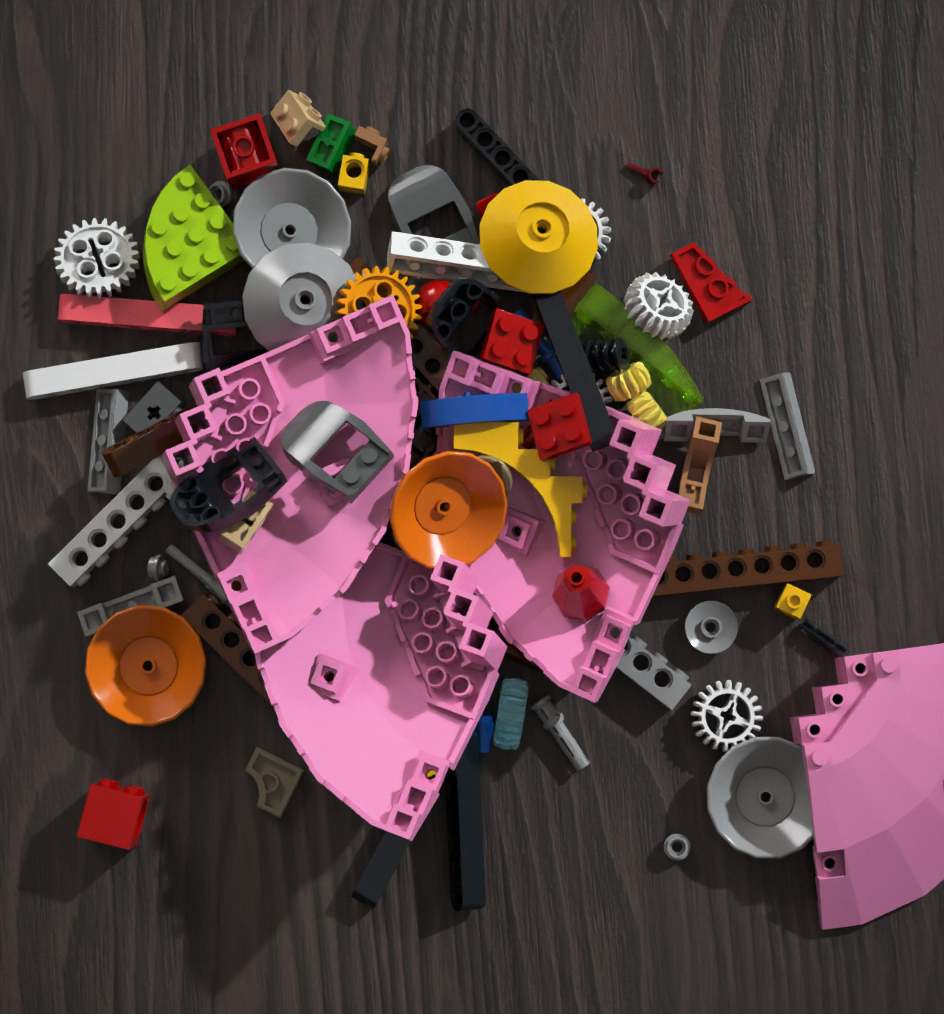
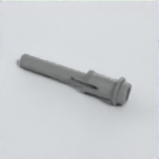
(210, 582)

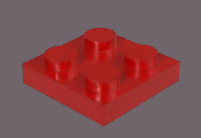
(511, 342)
(559, 427)

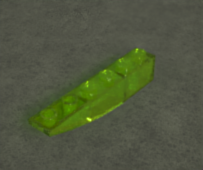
(612, 320)

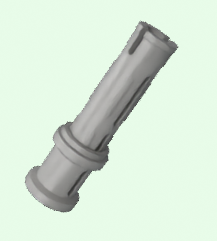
(554, 722)

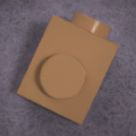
(371, 138)

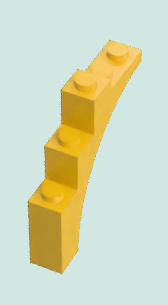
(557, 492)

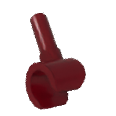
(645, 172)

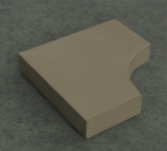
(275, 780)

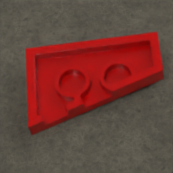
(707, 284)

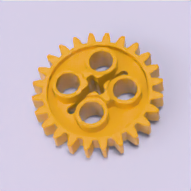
(366, 290)

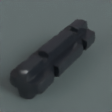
(823, 638)

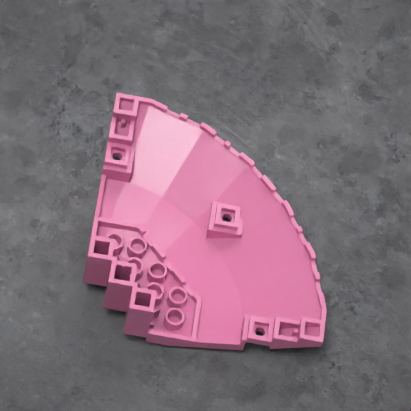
(620, 528)
(311, 537)
(405, 685)
(876, 782)

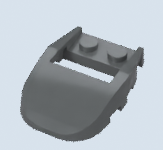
(423, 192)
(312, 432)

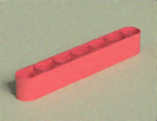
(134, 314)

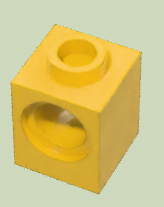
(358, 184)
(792, 601)

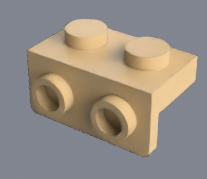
(296, 116)

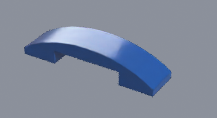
(474, 409)

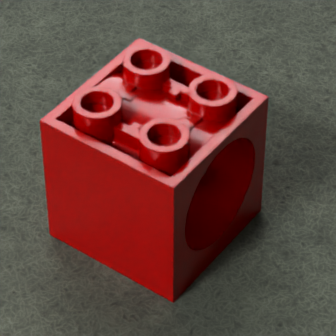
(244, 150)
(114, 814)

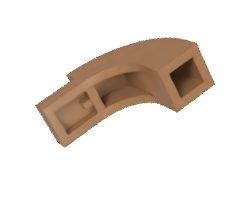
(698, 462)

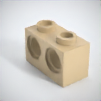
(240, 534)

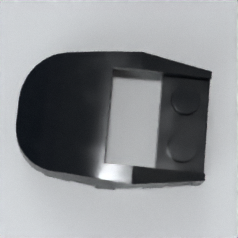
(454, 306)
(223, 316)
(205, 506)

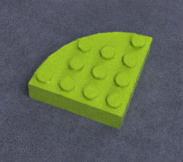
(186, 240)

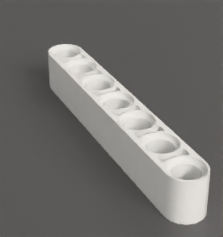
(113, 370)

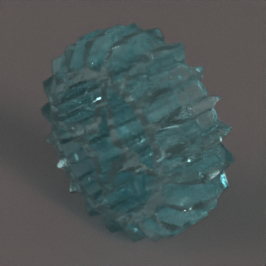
(510, 713)

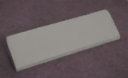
(787, 426)
(108, 430)

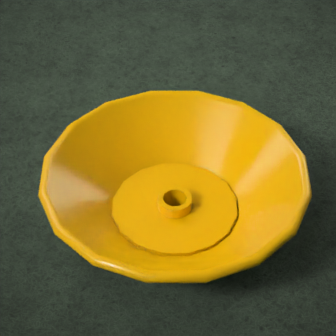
(532, 259)

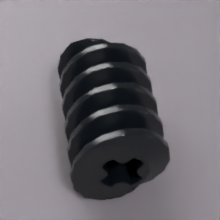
(607, 355)

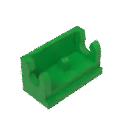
(332, 145)

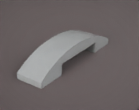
(746, 425)
(162, 594)

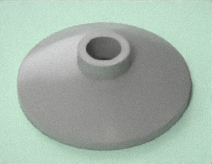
(725, 627)

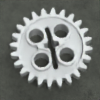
(73, 265)

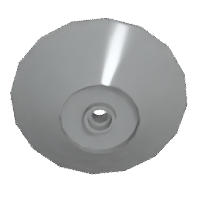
(290, 200)
(279, 281)
(735, 802)

